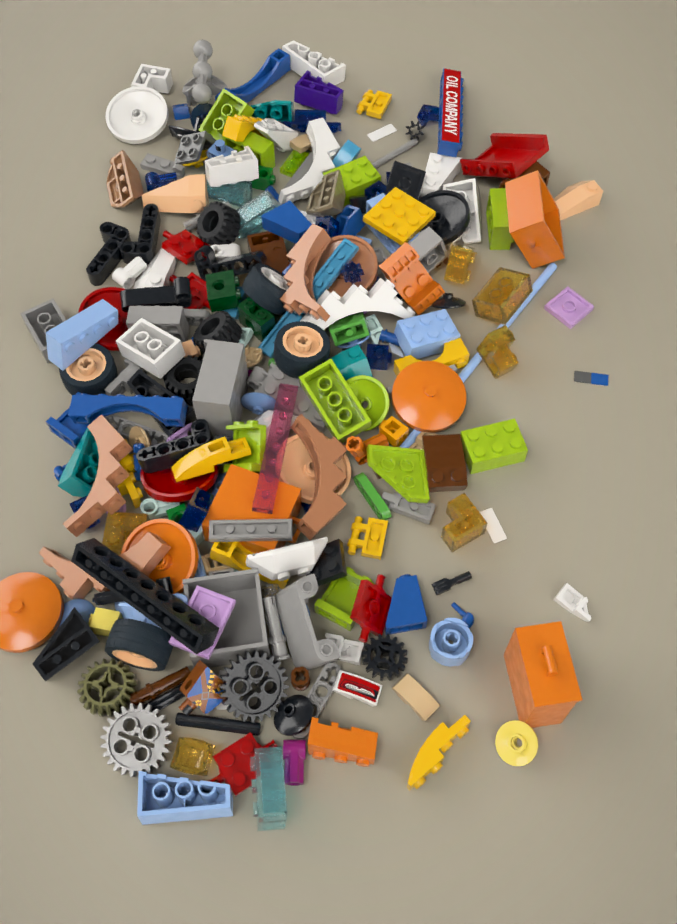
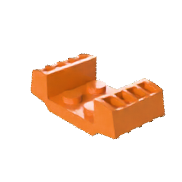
(411, 279)

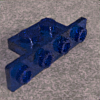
(303, 117)

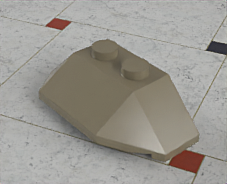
(327, 196)

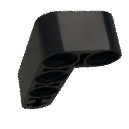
(147, 238)
(109, 254)
(231, 262)
(174, 295)
(168, 453)

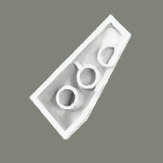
(276, 132)
(470, 191)
(158, 271)

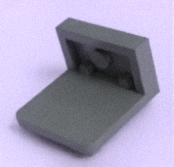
(192, 146)

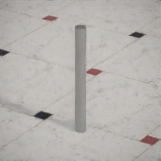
(396, 152)

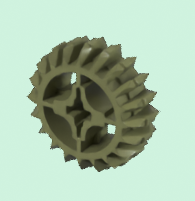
(90, 682)

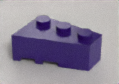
(317, 94)

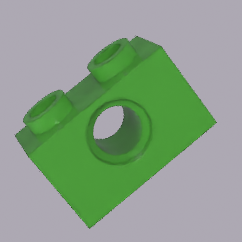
(349, 329)

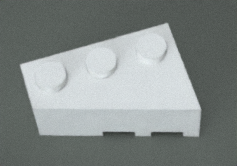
(232, 168)
(439, 171)

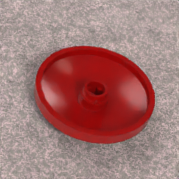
(112, 296)
(163, 486)

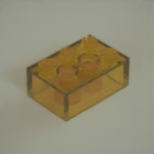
(502, 295)

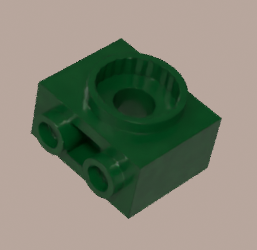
(223, 290)
(256, 318)

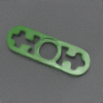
(372, 496)

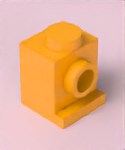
(394, 431)

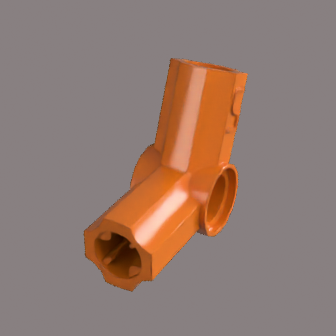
(357, 446)

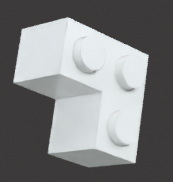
(153, 77)

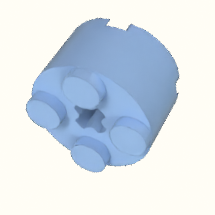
(447, 653)

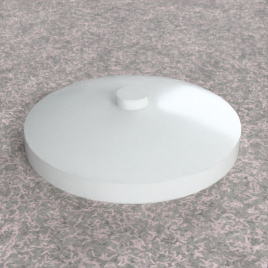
(137, 115)

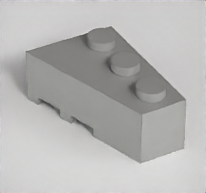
(168, 318)

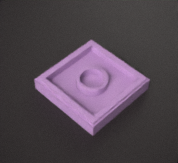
(569, 307)

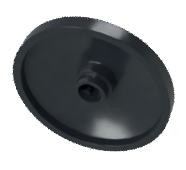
(451, 214)

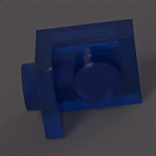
(428, 113)

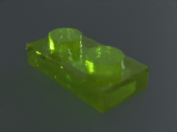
(293, 163)

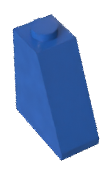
(286, 222)
(406, 607)

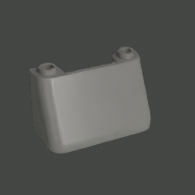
(298, 628)

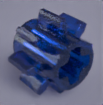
(355, 276)

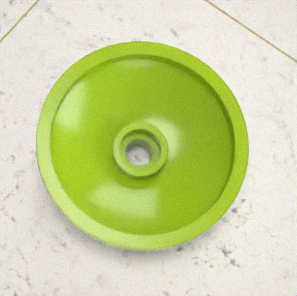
(374, 392)

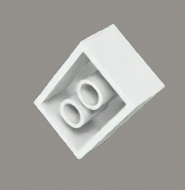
(150, 348)

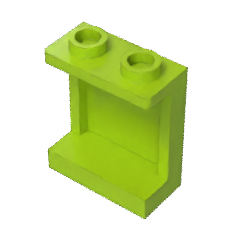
(256, 439)
(339, 599)

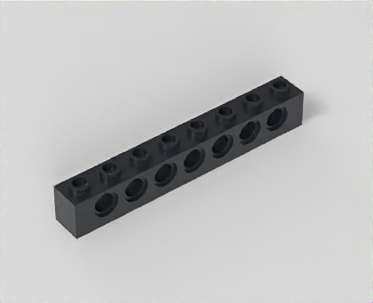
(145, 595)

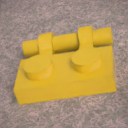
(378, 103)
(374, 537)

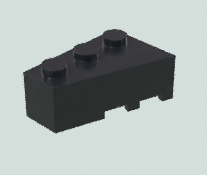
(66, 645)

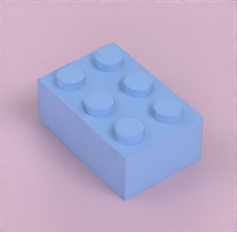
(425, 333)

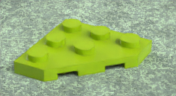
(402, 470)

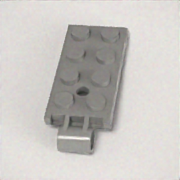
(269, 384)

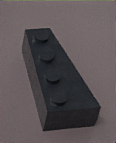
(146, 386)

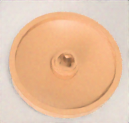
(299, 469)

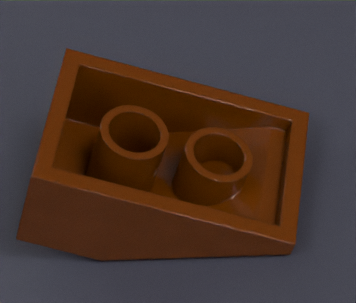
(445, 463)

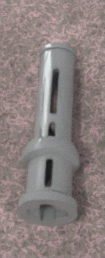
(276, 638)

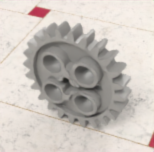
(129, 759)

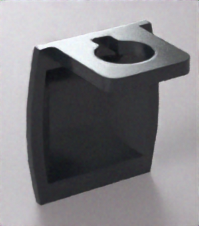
(178, 132)

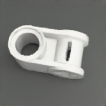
(226, 250)

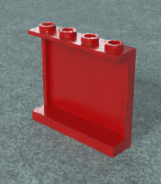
(507, 155)

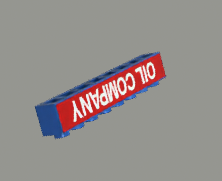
(450, 113)

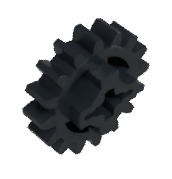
(380, 649)

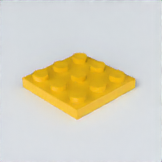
(399, 216)

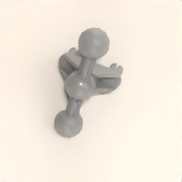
(203, 84)

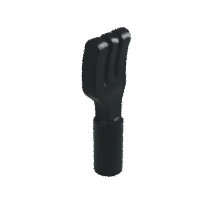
(445, 584)

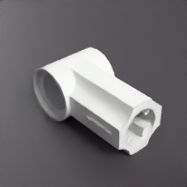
(126, 276)

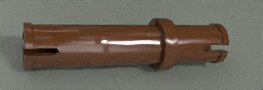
(160, 686)

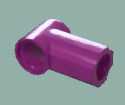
(294, 755)

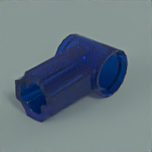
(154, 180)

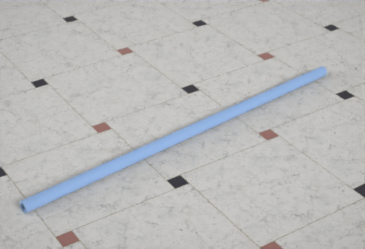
(473, 363)

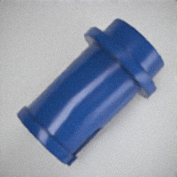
(388, 337)

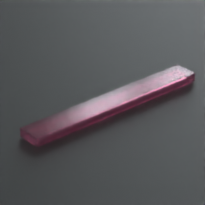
(275, 449)

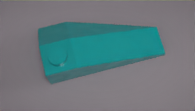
(274, 109)
(352, 363)
(82, 467)

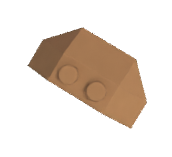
(123, 181)

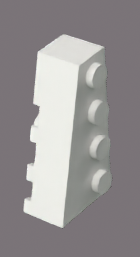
(303, 59)

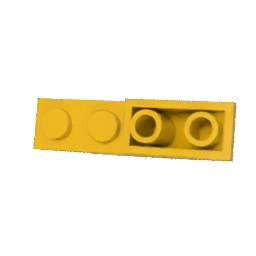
(202, 459)
(127, 485)
(429, 756)

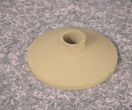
(138, 435)

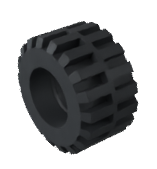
(218, 224)
(217, 327)
(185, 368)

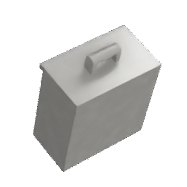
(221, 385)
(247, 623)

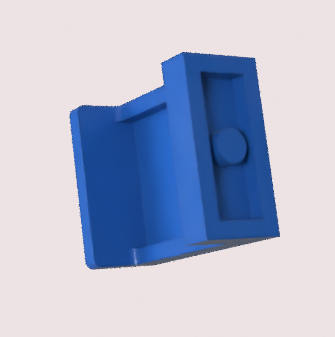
(66, 428)

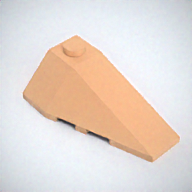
(180, 196)
(578, 198)

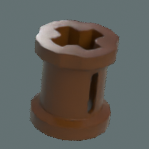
(300, 672)

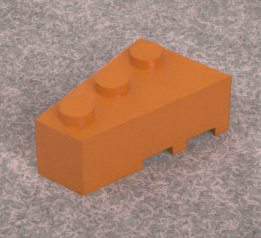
(342, 743)

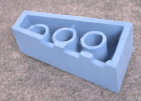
(79, 333)
(180, 799)

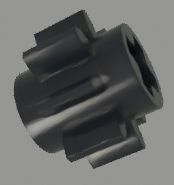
(418, 128)

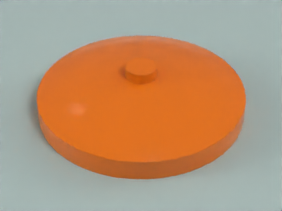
(428, 396)
(180, 560)
(28, 611)

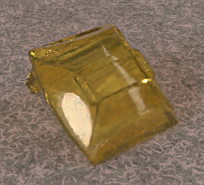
(192, 756)

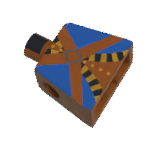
(201, 690)

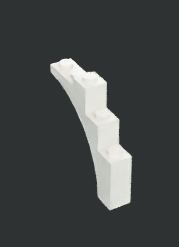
(324, 150)
(357, 299)

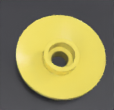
(507, 745)

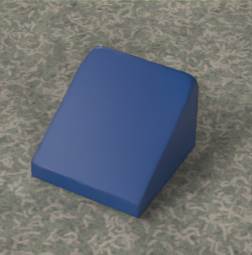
(181, 111)

